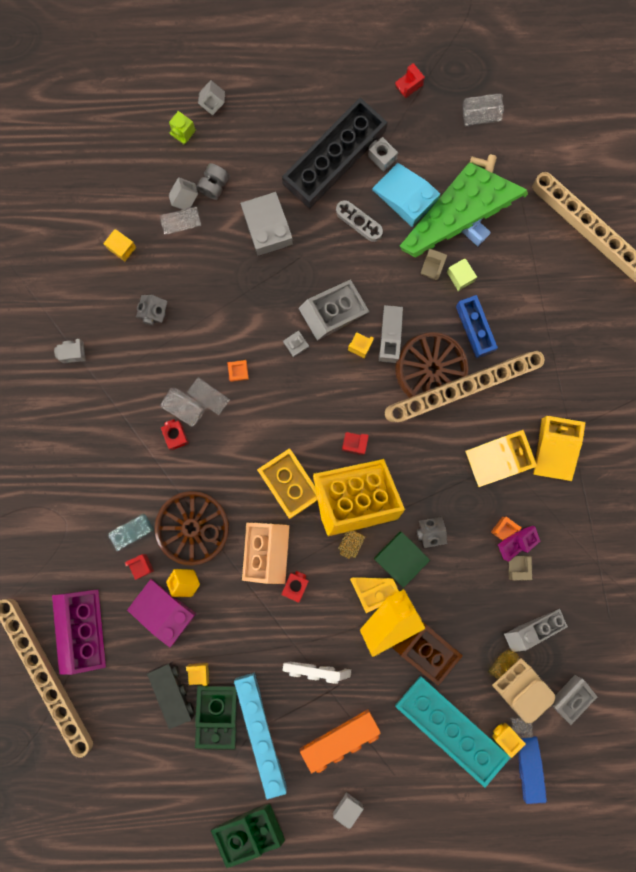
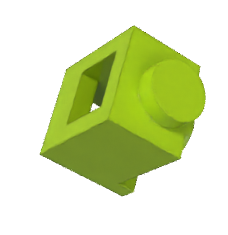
(181, 127)

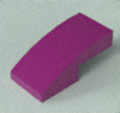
(520, 541)

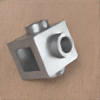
(151, 309)
(432, 532)

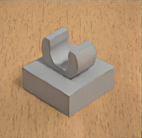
(296, 344)

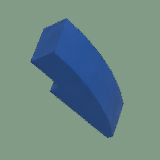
(531, 772)

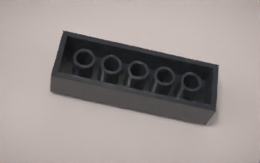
(334, 153)

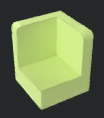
(461, 274)

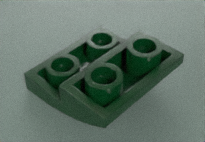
(402, 559)

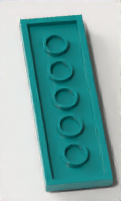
(452, 731)

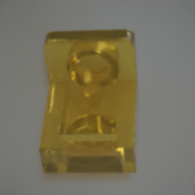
(503, 663)

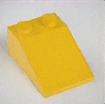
(391, 623)

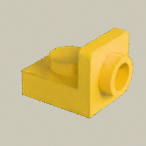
(508, 739)

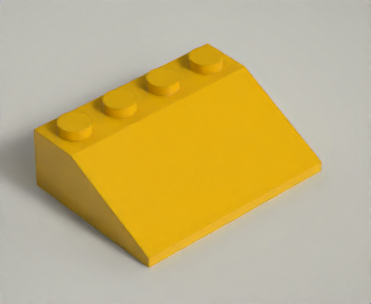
(357, 497)

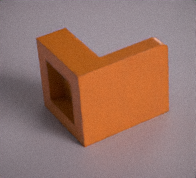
(505, 528)

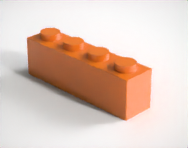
(339, 741)

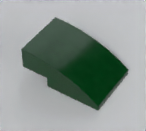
(216, 718)
(248, 836)

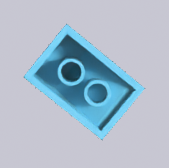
(406, 193)

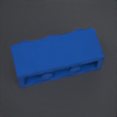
(476, 326)

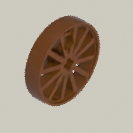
(430, 360)
(194, 535)

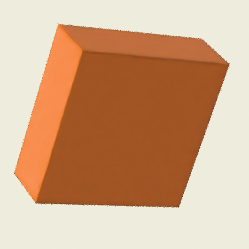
(238, 370)

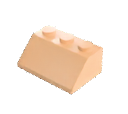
(265, 553)

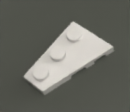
(296, 669)

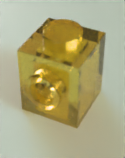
(351, 544)

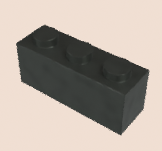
(171, 695)

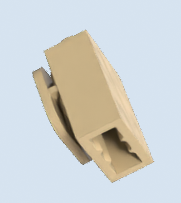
(524, 691)

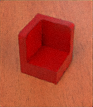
(411, 81)
(355, 443)
(140, 566)

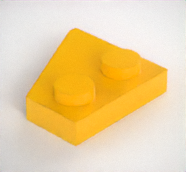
(373, 591)

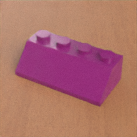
(78, 632)

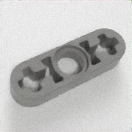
(358, 213)

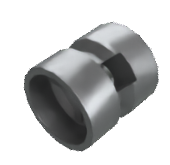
(213, 180)

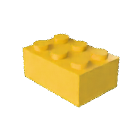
(289, 483)

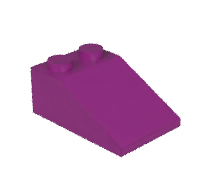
(161, 613)

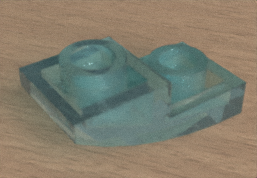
(130, 532)

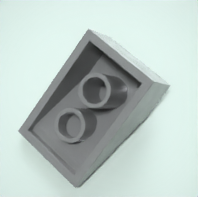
(267, 223)
(333, 309)

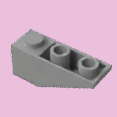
(391, 334)
(535, 631)

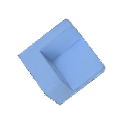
(477, 233)

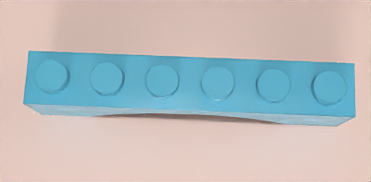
(260, 737)

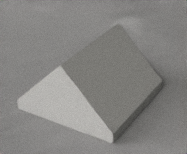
(573, 699)

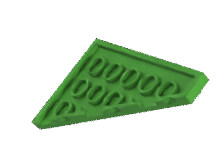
(468, 199)

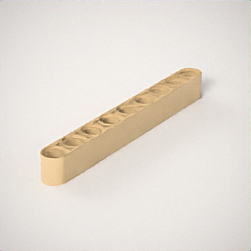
(587, 230)
(456, 386)
(53, 681)

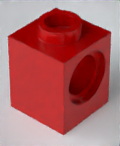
(178, 442)
(291, 594)

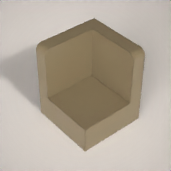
(433, 264)
(520, 568)

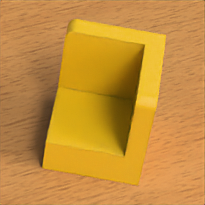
(119, 245)
(360, 345)
(182, 583)
(198, 674)

